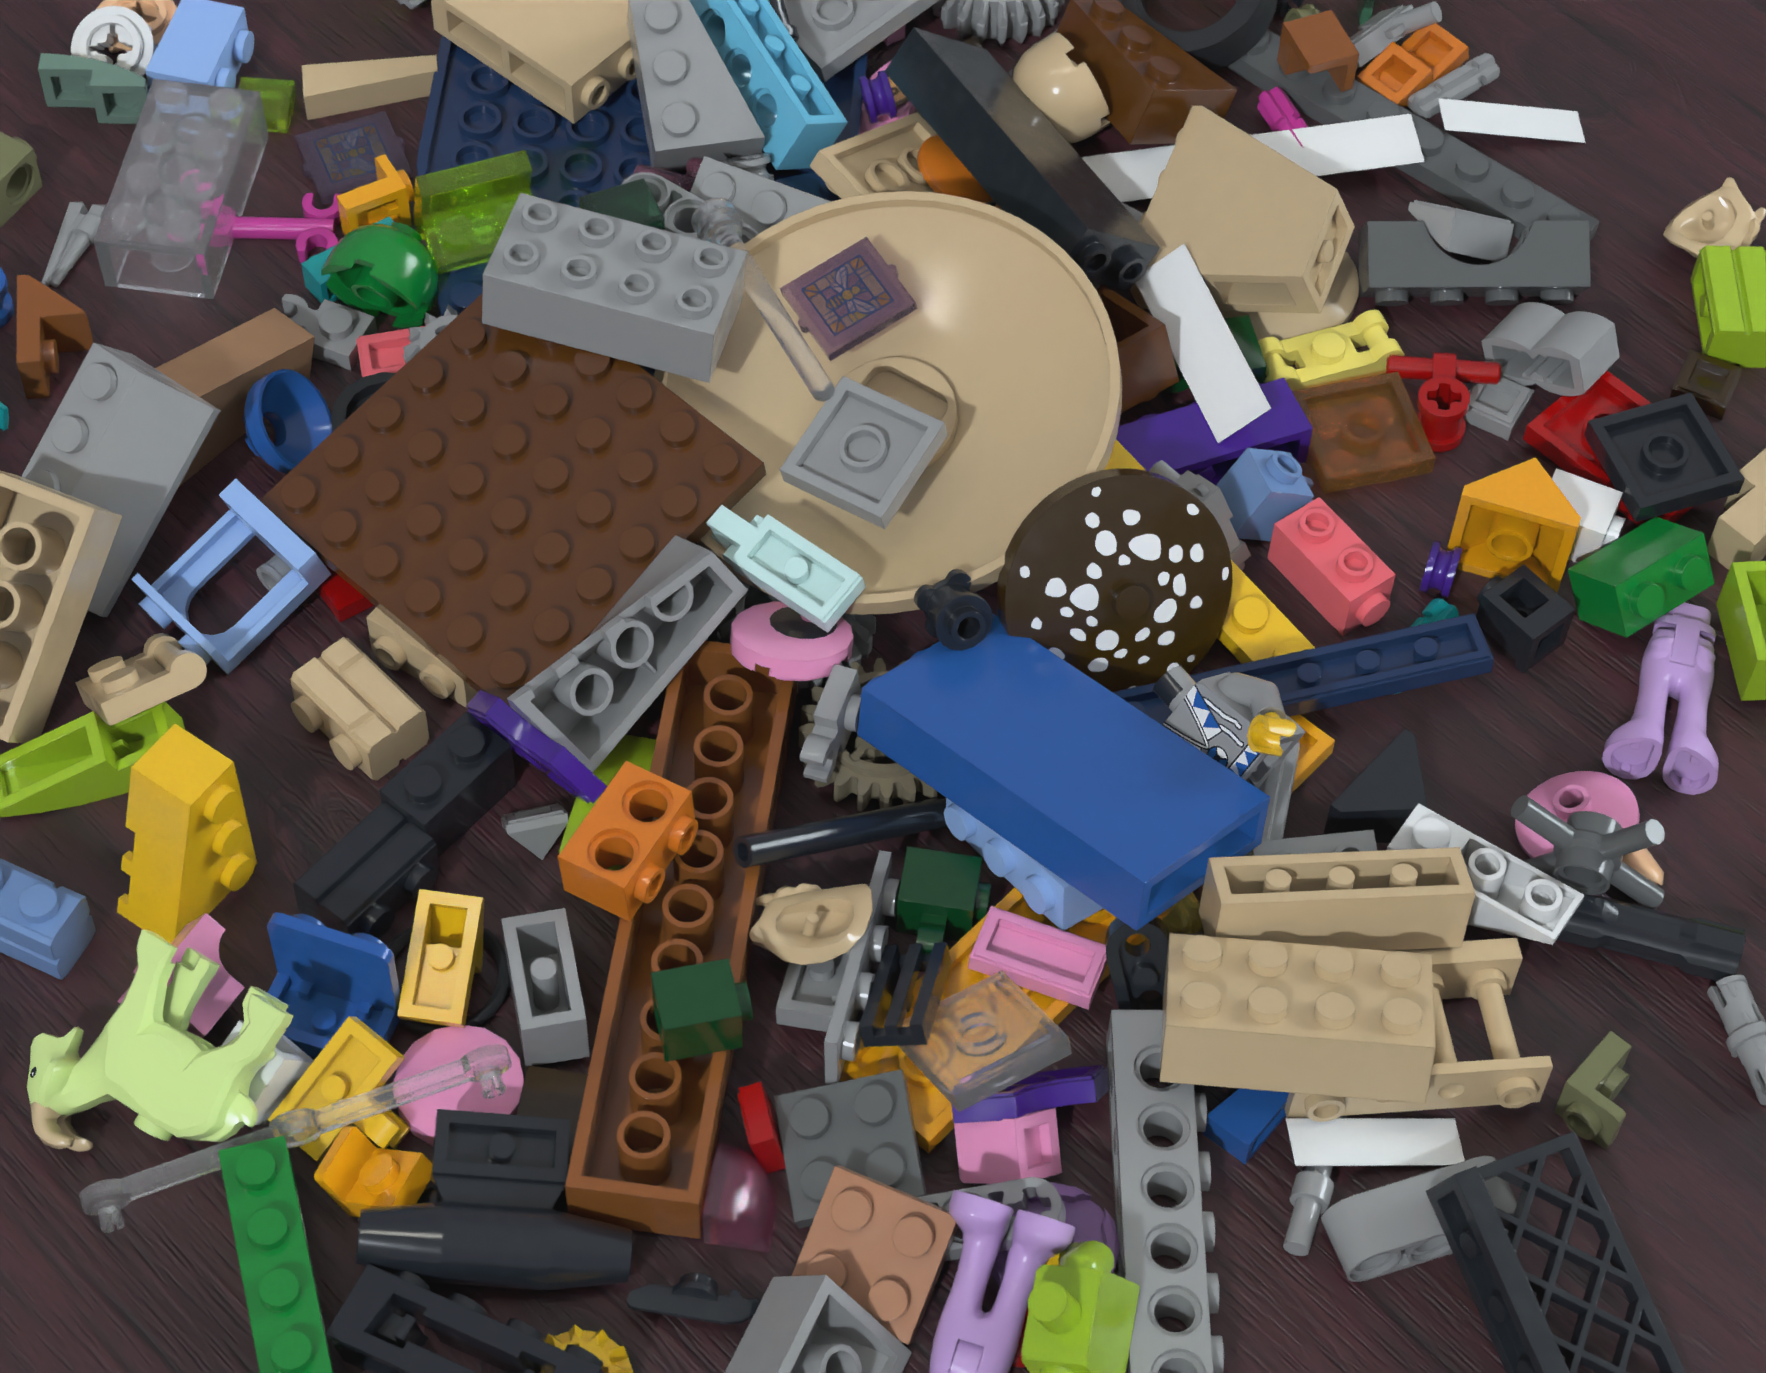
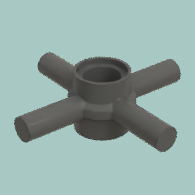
(1591, 850)

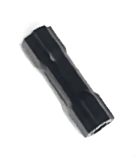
(1691, 944)

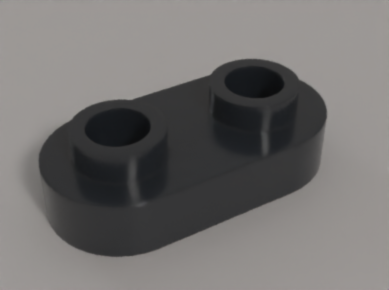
(1137, 966)

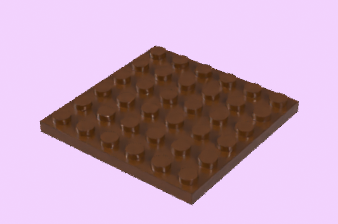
(508, 495)

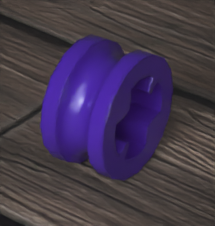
(877, 97)
(1440, 569)

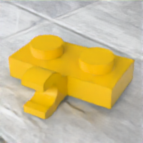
(348, 1066)

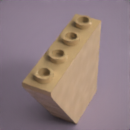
(552, 49)
(1250, 219)

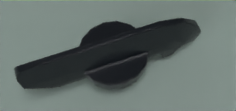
(695, 1299)

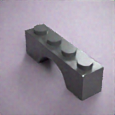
(1404, 262)

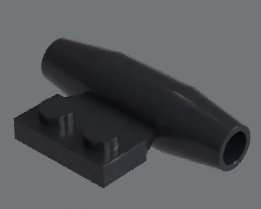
(496, 1213)

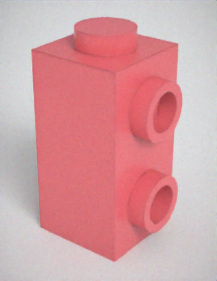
(1331, 567)

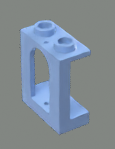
(248, 517)

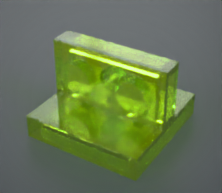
(468, 207)

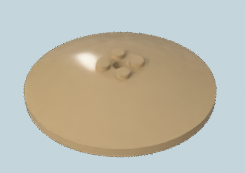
(999, 350)

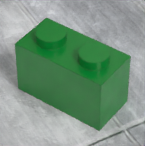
(1641, 576)

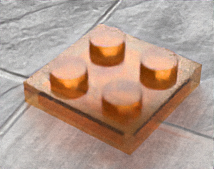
(1364, 433)

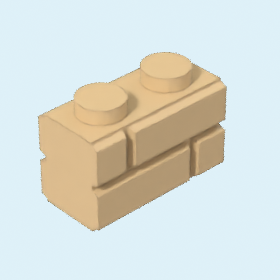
(358, 709)

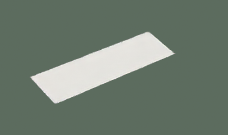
(1202, 344)

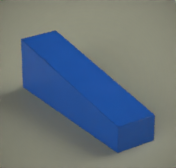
(1245, 1121)

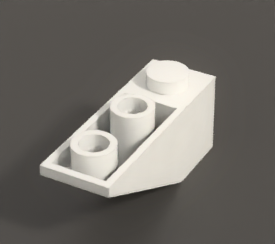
(1508, 891)

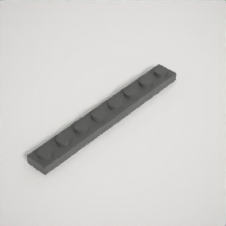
(1449, 163)

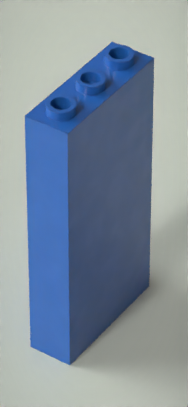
(1063, 770)

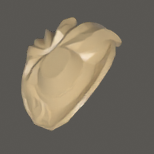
(1715, 220)
(812, 922)

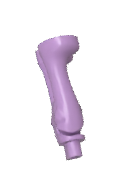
(1681, 667)
(988, 1341)

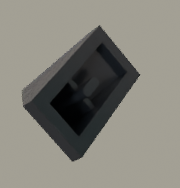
(1382, 793)

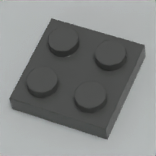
(849, 1124)

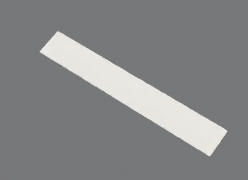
(1325, 152)

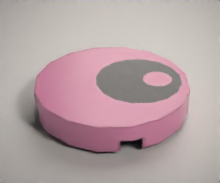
(788, 642)

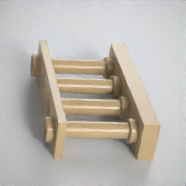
(1477, 971)

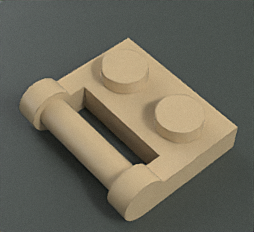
(131, 686)

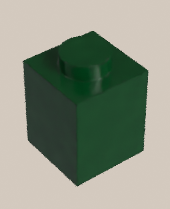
(699, 1009)

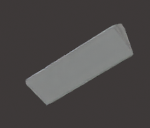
(1464, 230)

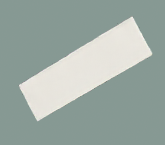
(1511, 120)
(1375, 1142)

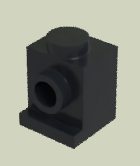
(1524, 616)

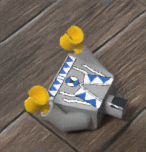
(1231, 720)

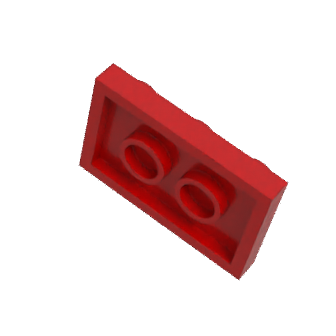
(1561, 430)

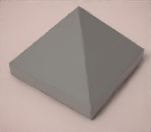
(536, 827)

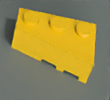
(188, 834)

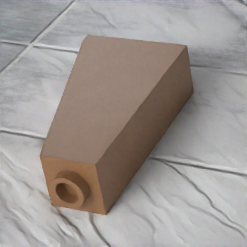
(230, 365)

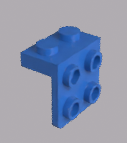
(331, 977)

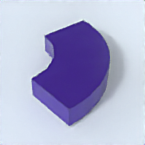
(536, 747)
(1040, 1092)

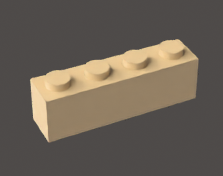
(1341, 898)

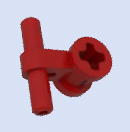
(1444, 397)

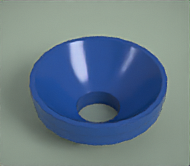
(295, 412)

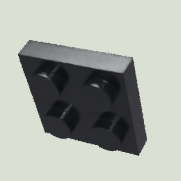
(1663, 457)

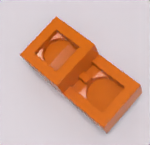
(1414, 64)

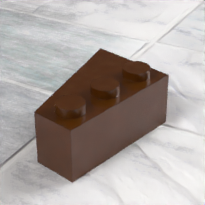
(1140, 71)

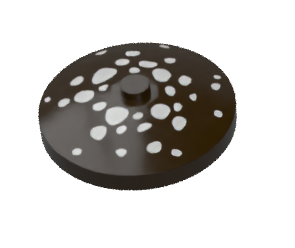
(1118, 577)

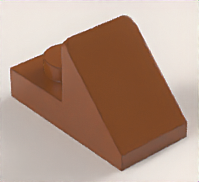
(45, 328)

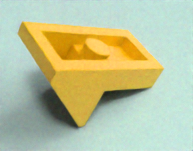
(442, 958)

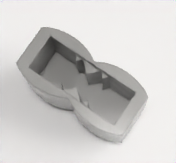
(1552, 348)

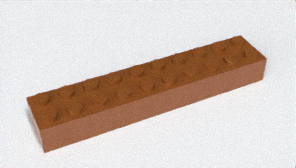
(653, 1123)

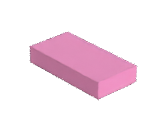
(1039, 957)

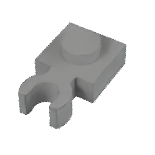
(333, 327)
(834, 721)

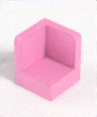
(1009, 1148)

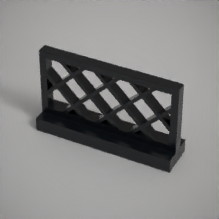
(1507, 1292)

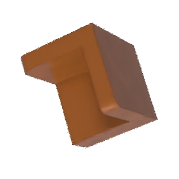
(1318, 45)

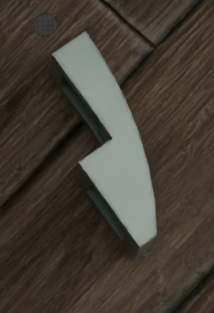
(88, 82)

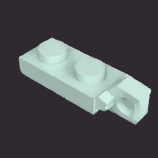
(787, 566)

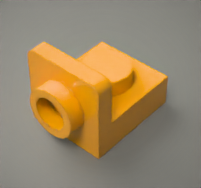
(379, 199)
(371, 1177)

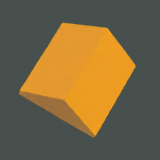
(1514, 522)

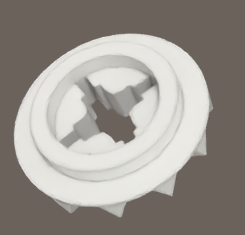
(100, 29)

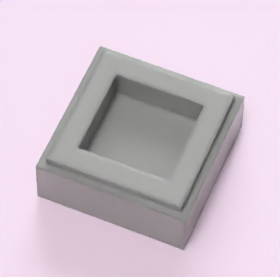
(1498, 406)

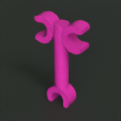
(313, 231)

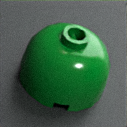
(384, 272)

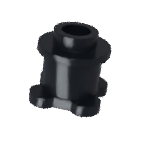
(953, 612)

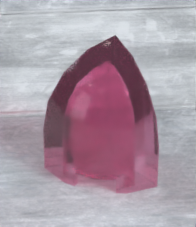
(739, 1202)

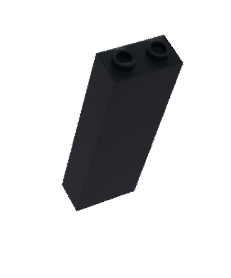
(1020, 156)

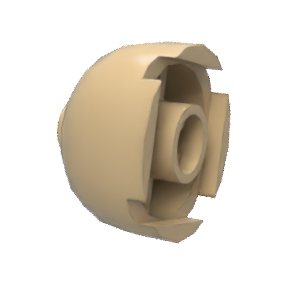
(1062, 89)

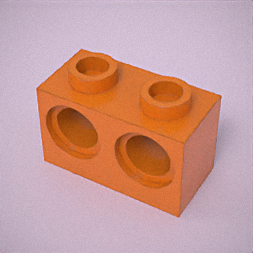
(617, 836)

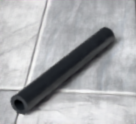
(839, 832)

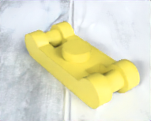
(1330, 353)

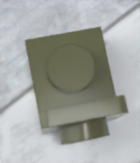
(1590, 1090)

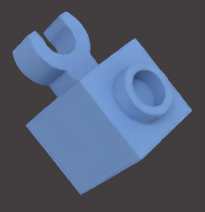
(1263, 490)

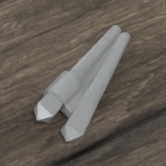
(73, 239)

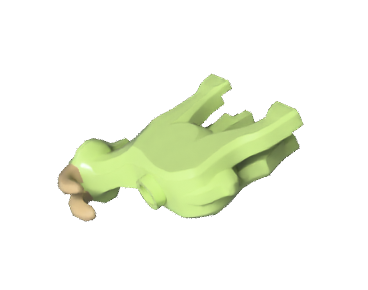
(153, 1062)

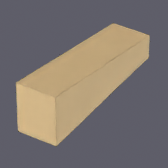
(365, 84)

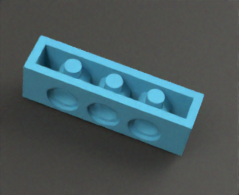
(773, 79)

